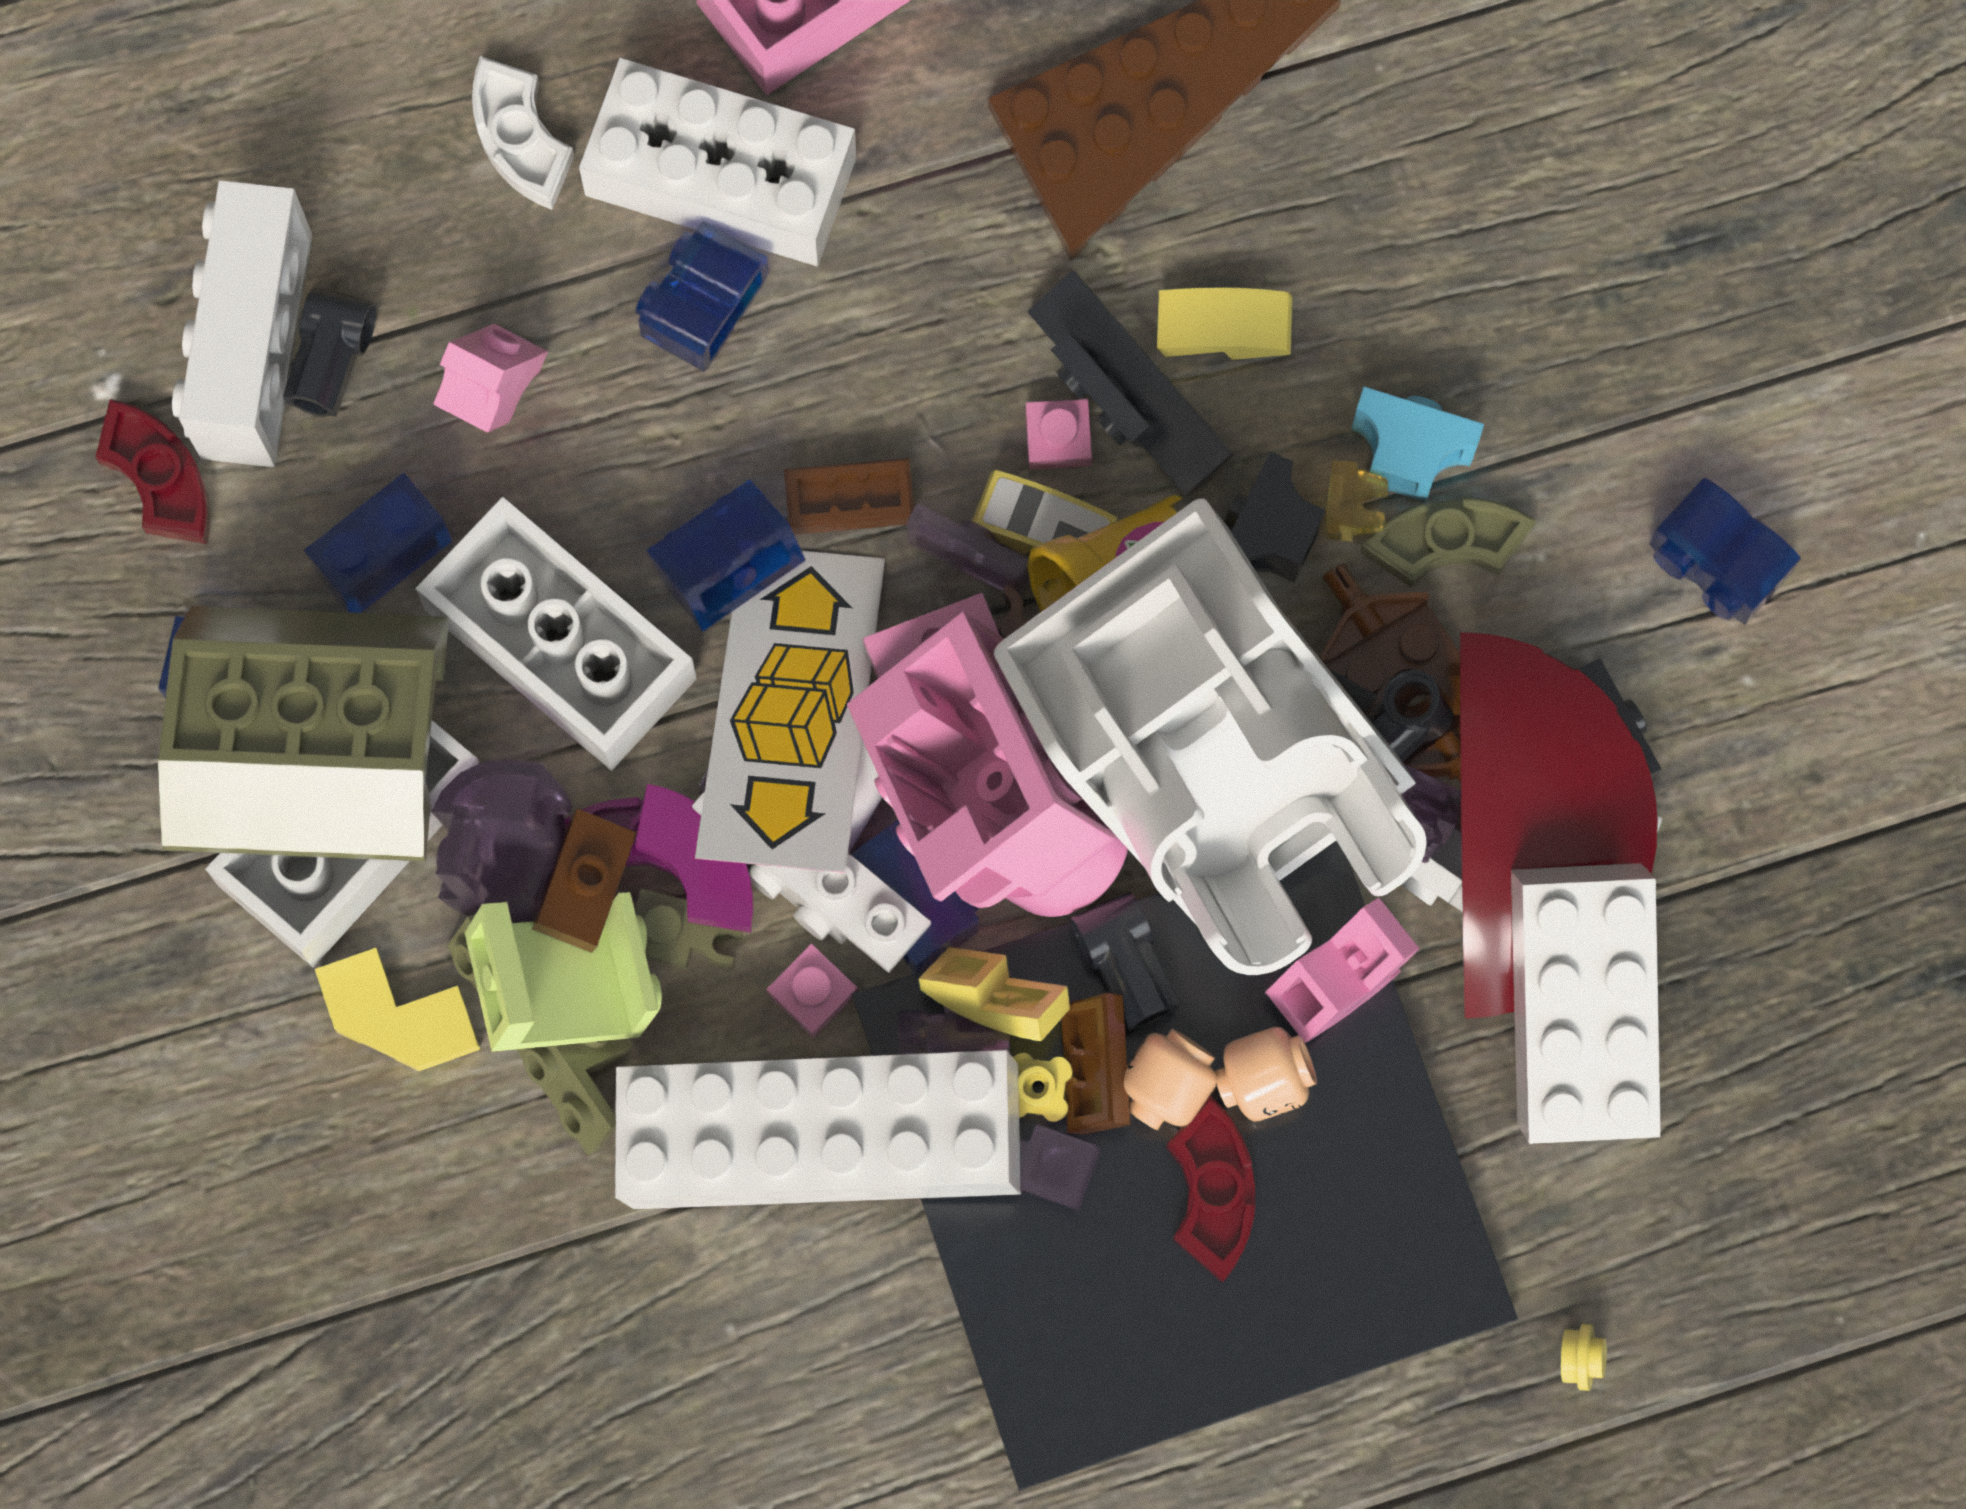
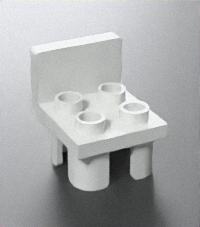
(1211, 737)

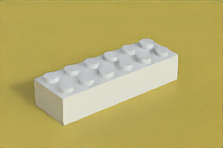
(817, 1130)

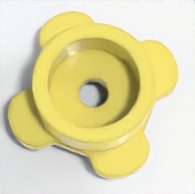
(1054, 1077)

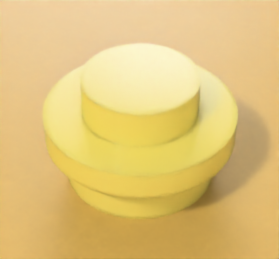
(1582, 1356)

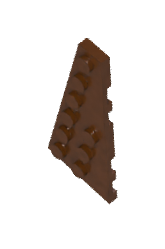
(1138, 103)

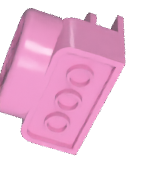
(977, 785)

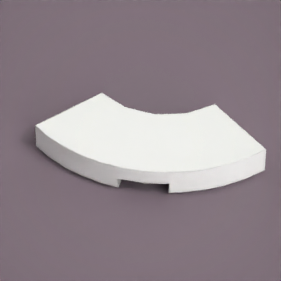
(514, 135)

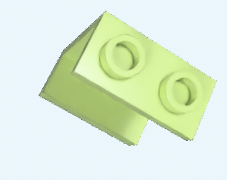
(556, 993)

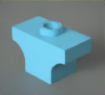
(1413, 440)

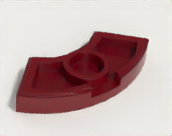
(160, 469)
(1219, 1189)

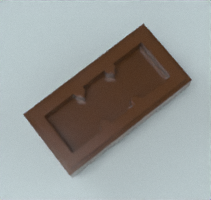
(849, 496)
(584, 880)
(1097, 1052)

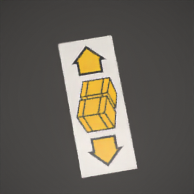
(783, 727)

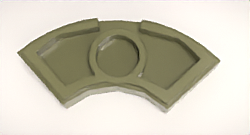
(1446, 534)

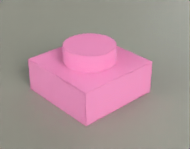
(1058, 434)
(812, 990)

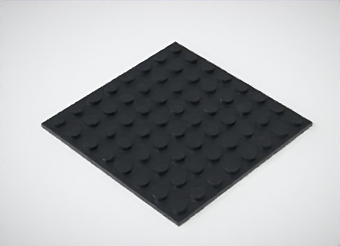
(1357, 1248)

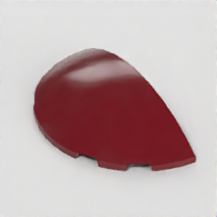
(1541, 787)

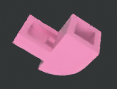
(1343, 971)

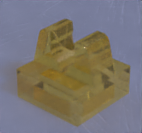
(1344, 513)

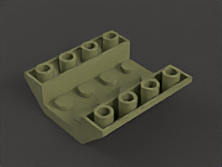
(299, 733)

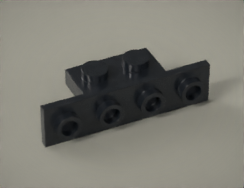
(1126, 385)

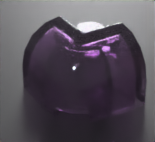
(500, 837)

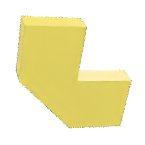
(413, 1033)

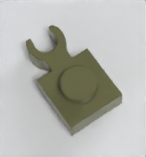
(673, 938)

